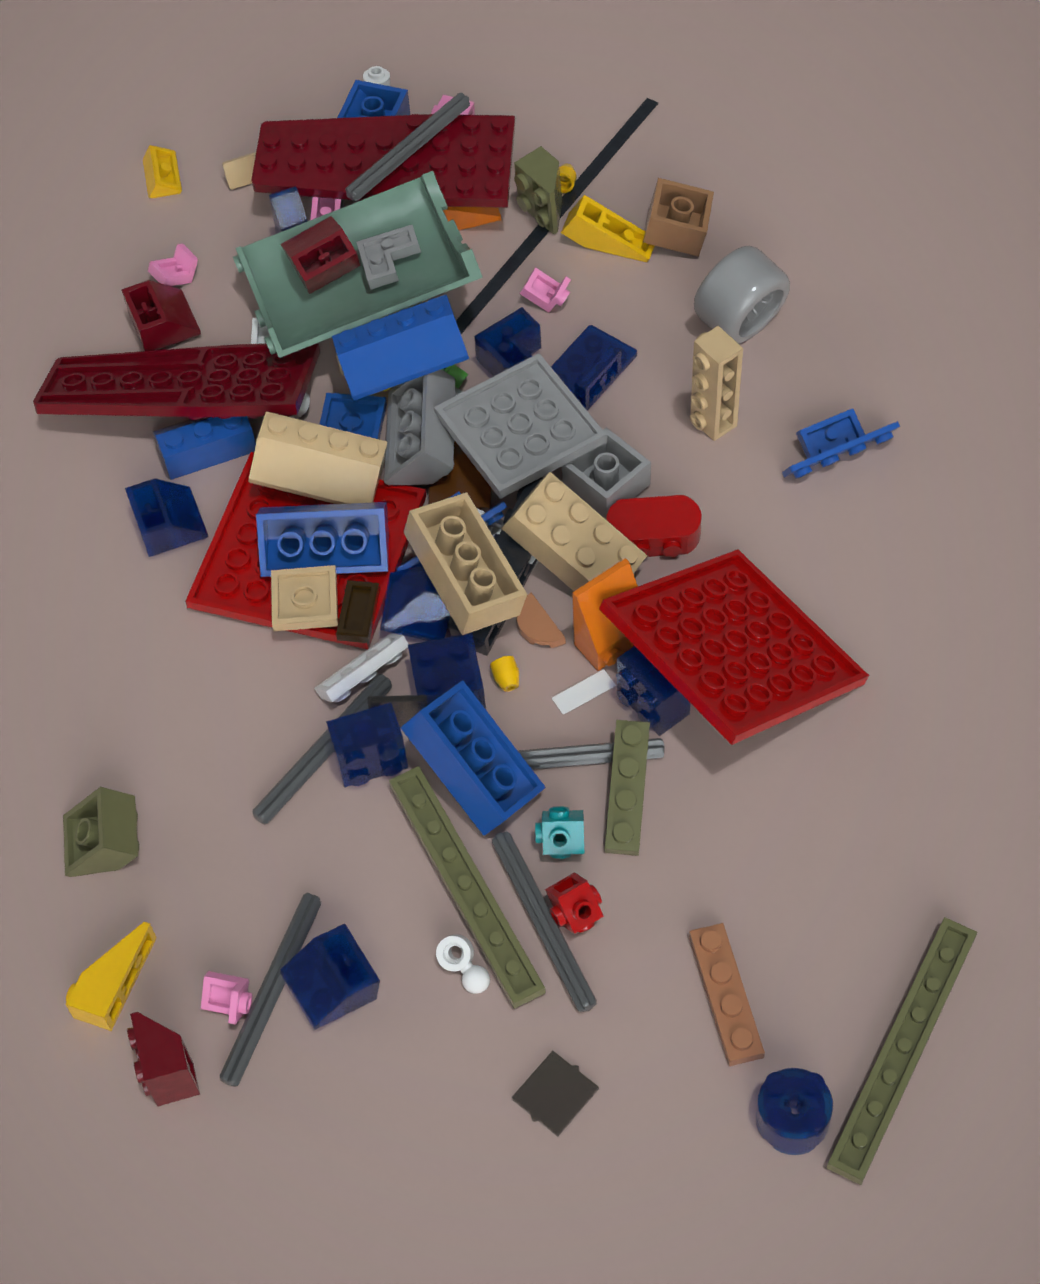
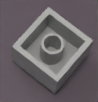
(608, 474)

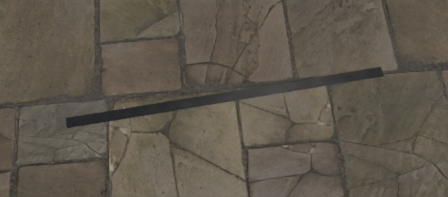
(568, 199)

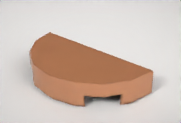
(537, 626)

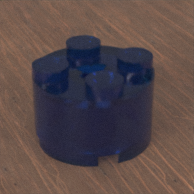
(798, 1090)

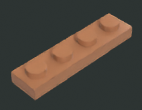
(726, 994)

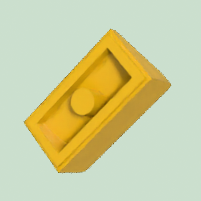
(161, 172)

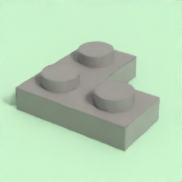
(380, 252)

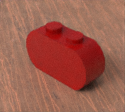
(658, 524)

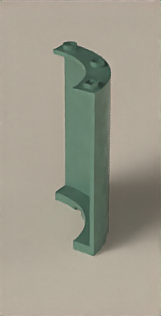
(304, 319)

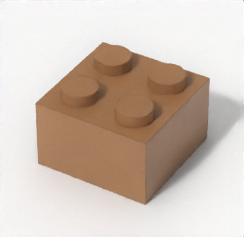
(678, 217)

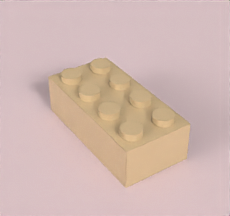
(568, 534)
(464, 563)

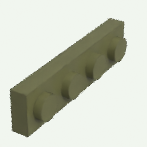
(627, 787)

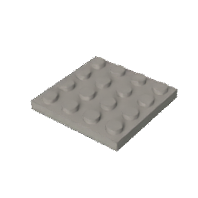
(520, 425)

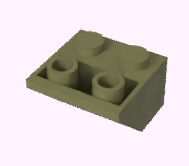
(539, 187)

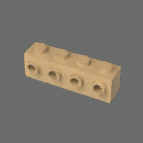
(716, 383)

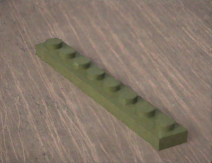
(467, 888)
(901, 1051)

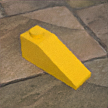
(605, 231)
(108, 982)

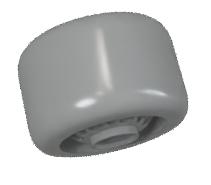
(742, 293)

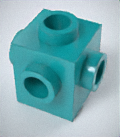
(561, 832)

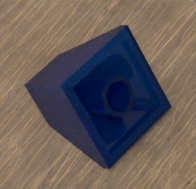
(414, 606)

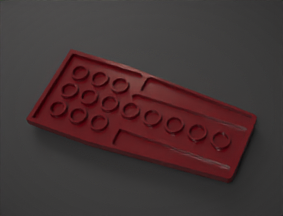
(327, 155)
(180, 383)

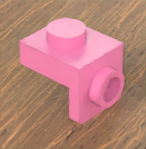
(175, 270)
(544, 290)
(226, 995)

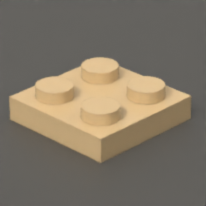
(304, 598)

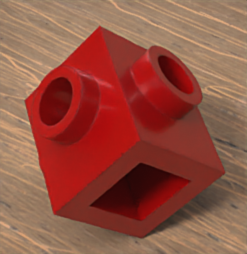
(574, 903)

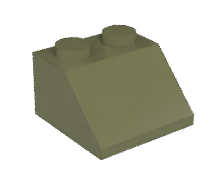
(100, 833)

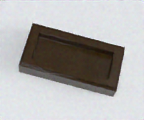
(358, 611)

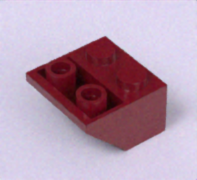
(321, 254)
(159, 314)
(162, 1061)

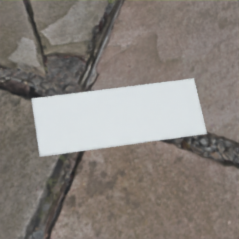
(583, 691)

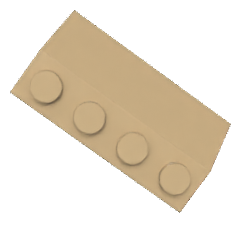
(317, 461)

